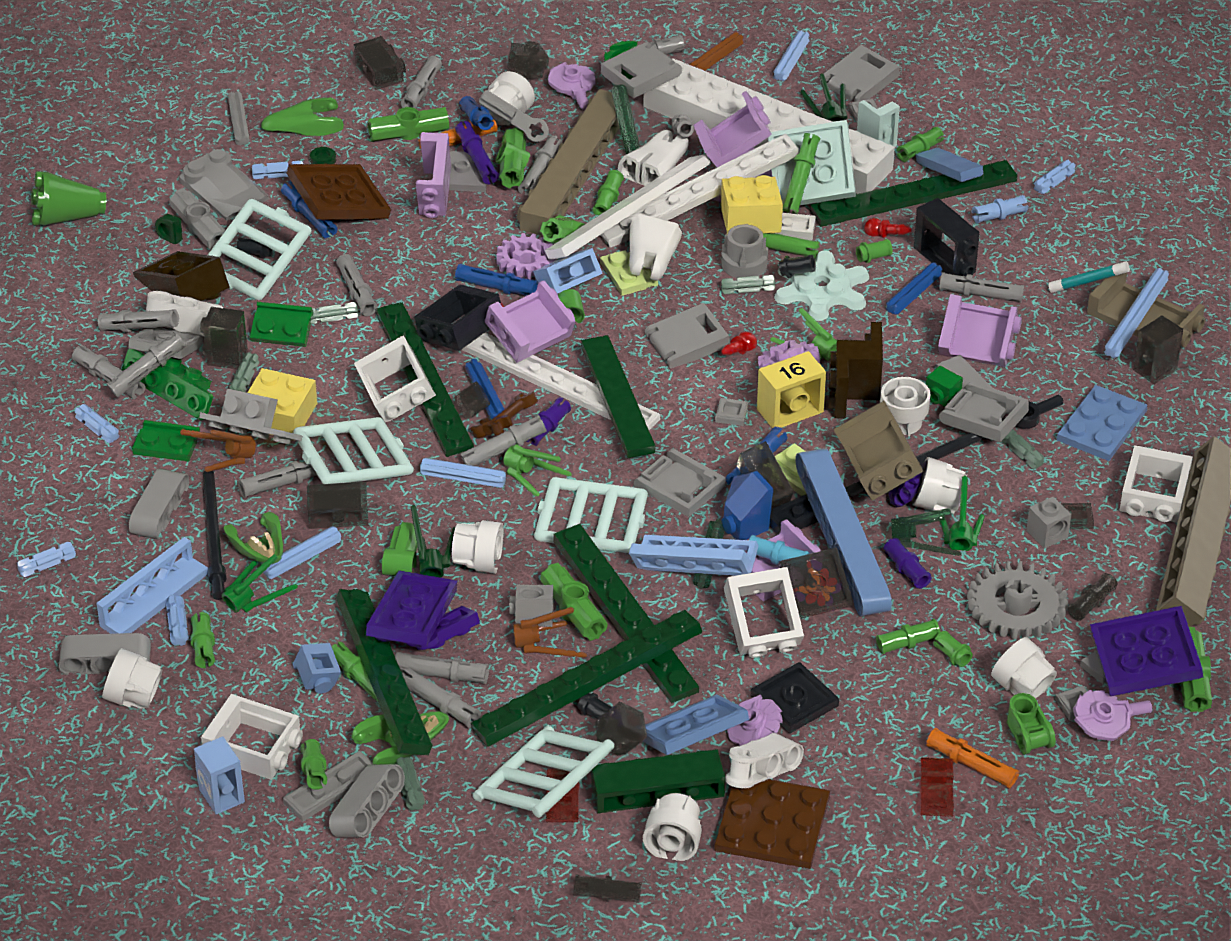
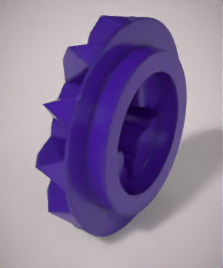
(905, 492)

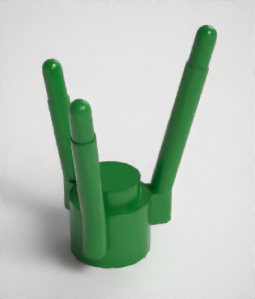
(961, 534)
(239, 593)

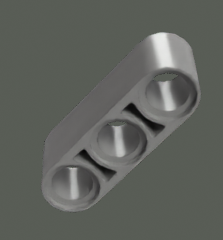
(157, 503)
(97, 651)
(367, 801)

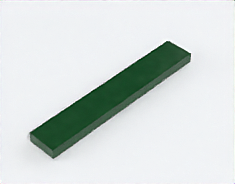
(618, 396)

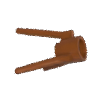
(236, 445)
(528, 631)

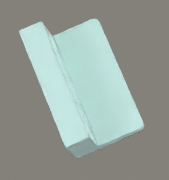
(880, 122)

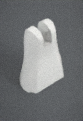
(653, 158)
(652, 244)

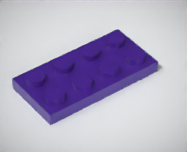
(411, 608)

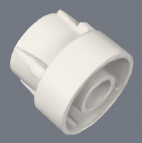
(514, 90)
(907, 401)
(939, 486)
(478, 545)
(1024, 669)
(132, 680)
(673, 827)

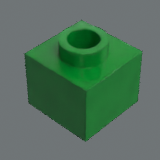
(943, 385)

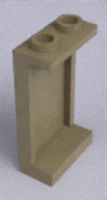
(1115, 297)
(878, 450)

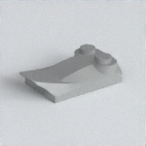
(220, 184)

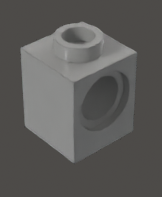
(1048, 522)
(532, 602)

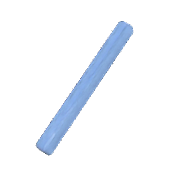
(1136, 313)

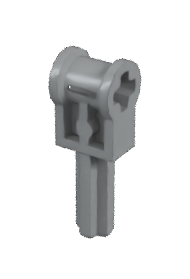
(513, 115)

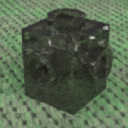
(528, 60)
(623, 727)

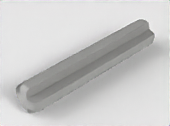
(238, 118)

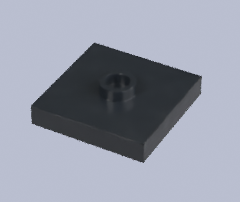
(798, 696)

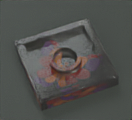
(818, 583)

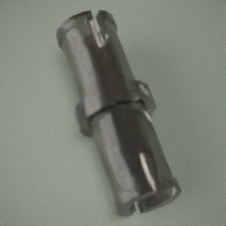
(1092, 596)
(607, 888)

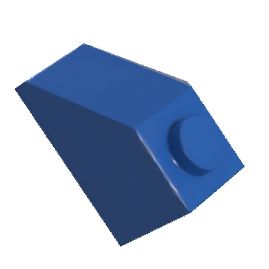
(748, 506)

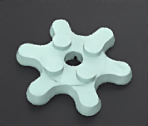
(821, 298)

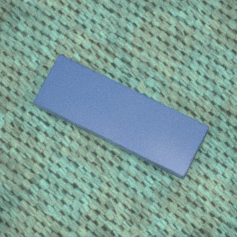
(949, 164)

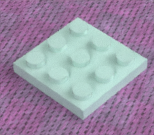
(833, 171)

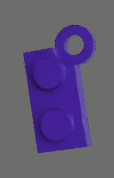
(452, 624)

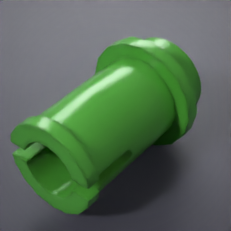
(875, 250)
(958, 653)

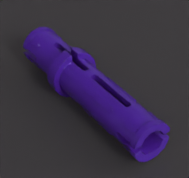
(473, 146)

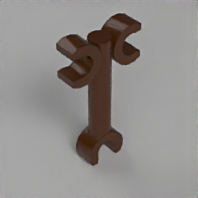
(503, 419)

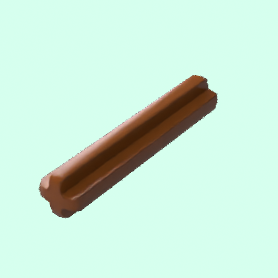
(718, 52)

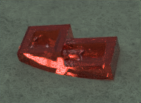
(936, 787)
(568, 806)

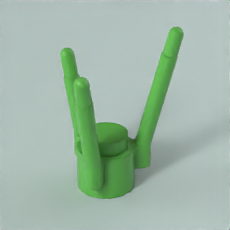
(822, 340)
(522, 460)

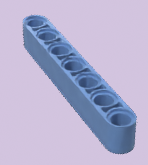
(843, 531)

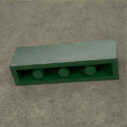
(645, 780)

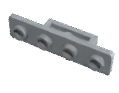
(249, 412)

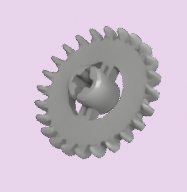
(1021, 593)

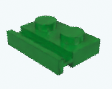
(281, 324)
(165, 441)

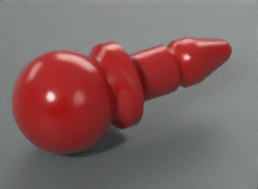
(877, 227)
(742, 343)

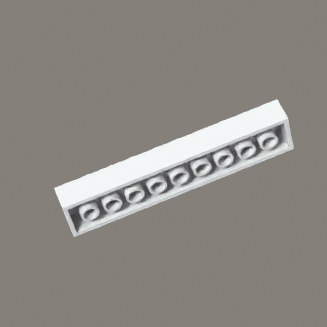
(715, 99)

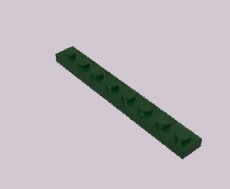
(910, 194)
(440, 408)
(622, 608)
(384, 675)
(586, 678)

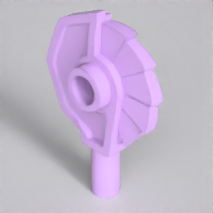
(573, 81)
(1106, 716)
(763, 721)

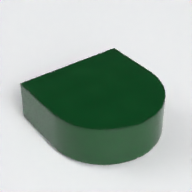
(169, 228)

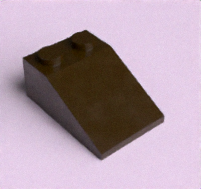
(185, 276)

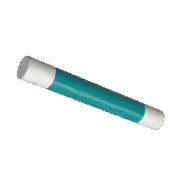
(1089, 277)

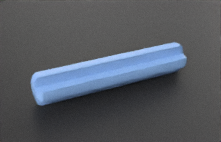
(791, 55)
(463, 472)
(304, 551)

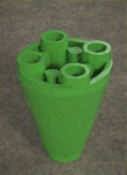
(64, 200)

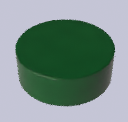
(323, 155)

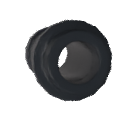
(253, 247)
(797, 265)
(593, 706)

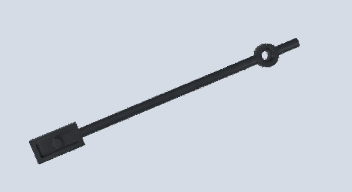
(801, 514)

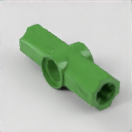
(408, 124)
(512, 157)
(574, 594)
(1197, 692)

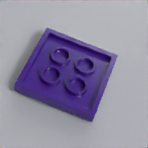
(1146, 651)

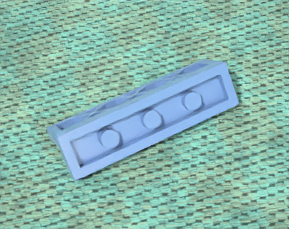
(694, 555)
(151, 595)

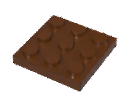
(338, 191)
(773, 822)

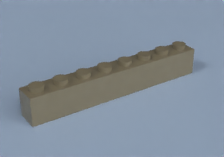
(571, 164)
(1199, 532)

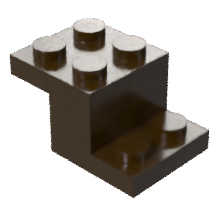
(856, 370)

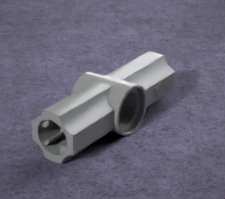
(197, 217)

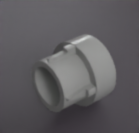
(744, 252)

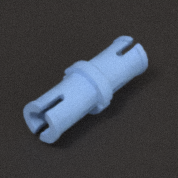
(999, 209)

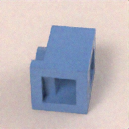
(320, 672)

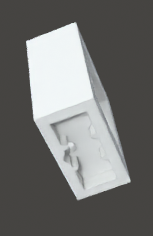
(373, 370)
(1159, 465)
(759, 583)
(245, 711)

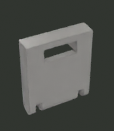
(645, 64)
(862, 73)
(684, 339)
(981, 411)
(678, 482)

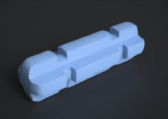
(272, 170)
(1054, 177)
(96, 423)
(46, 559)
(177, 620)

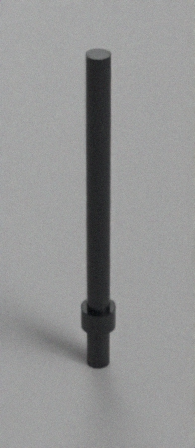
(216, 571)

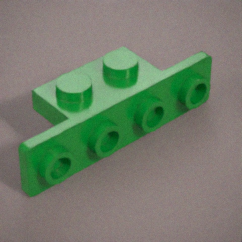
(176, 384)

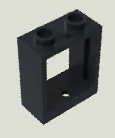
(939, 218)
(436, 321)

